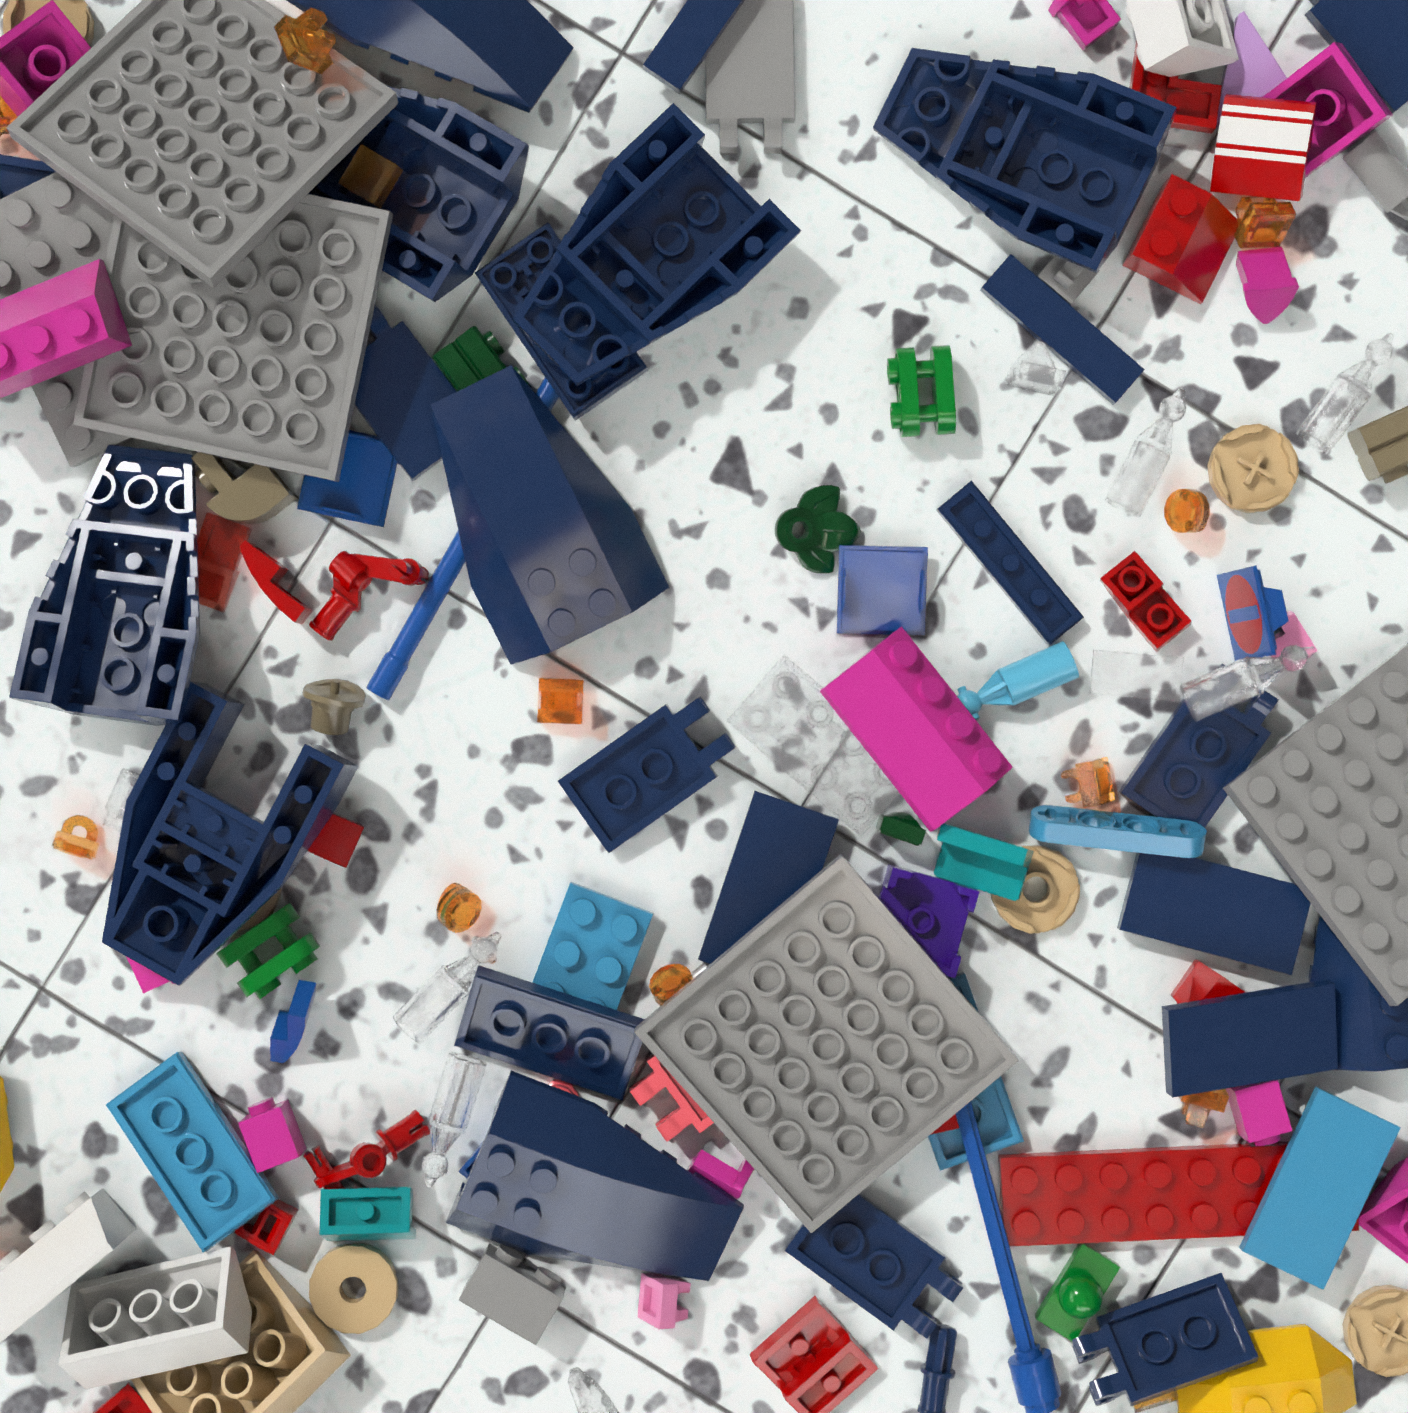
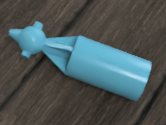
(1023, 679)

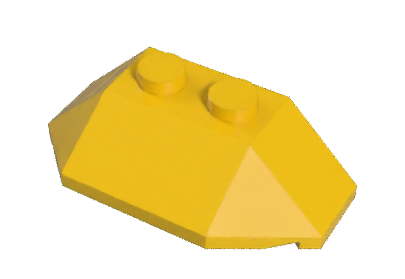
(1293, 1375)

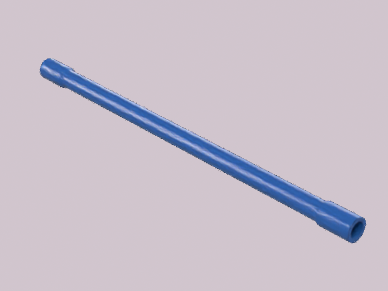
(397, 658)

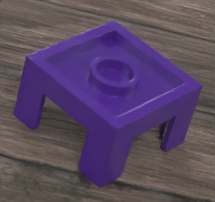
(930, 911)

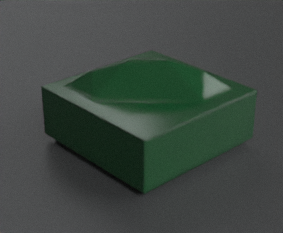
(902, 827)

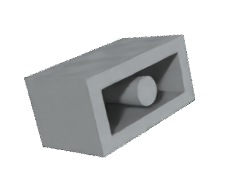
(513, 1292)

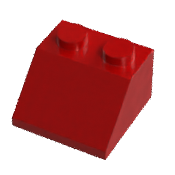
(1183, 239)

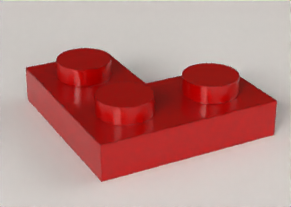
(1195, 101)

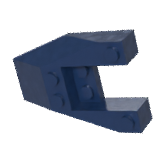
(197, 864)

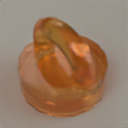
(1187, 511)
(75, 845)
(458, 908)
(668, 981)

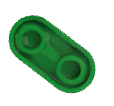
(906, 412)
(263, 977)

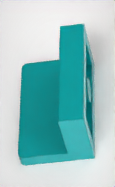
(982, 862)
(366, 1214)

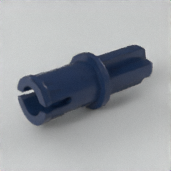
(937, 1369)

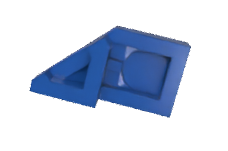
(292, 1023)

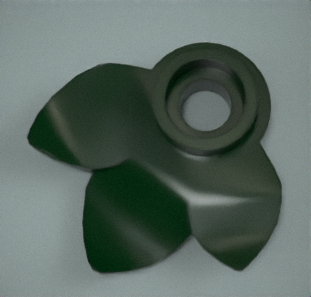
(823, 528)

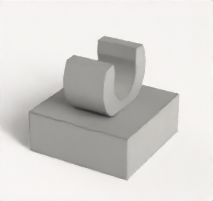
(1066, 278)

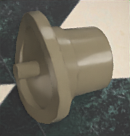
(333, 704)

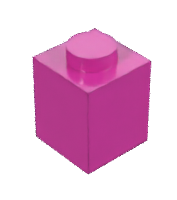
(1259, 1112)
(271, 1134)

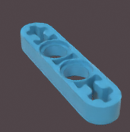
(1117, 831)

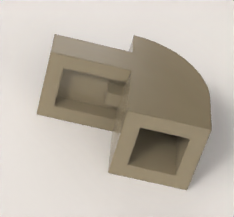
(249, 498)

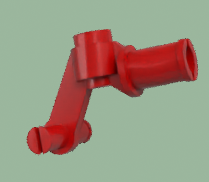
(353, 575)
(367, 1158)

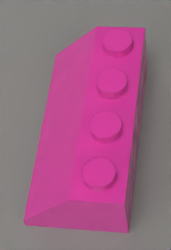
(59, 327)
(916, 729)

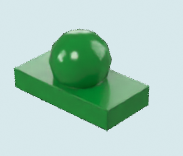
(1077, 1291)

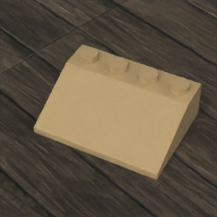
(285, 1361)

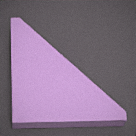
(1255, 70)

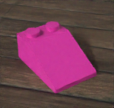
(1344, 99)

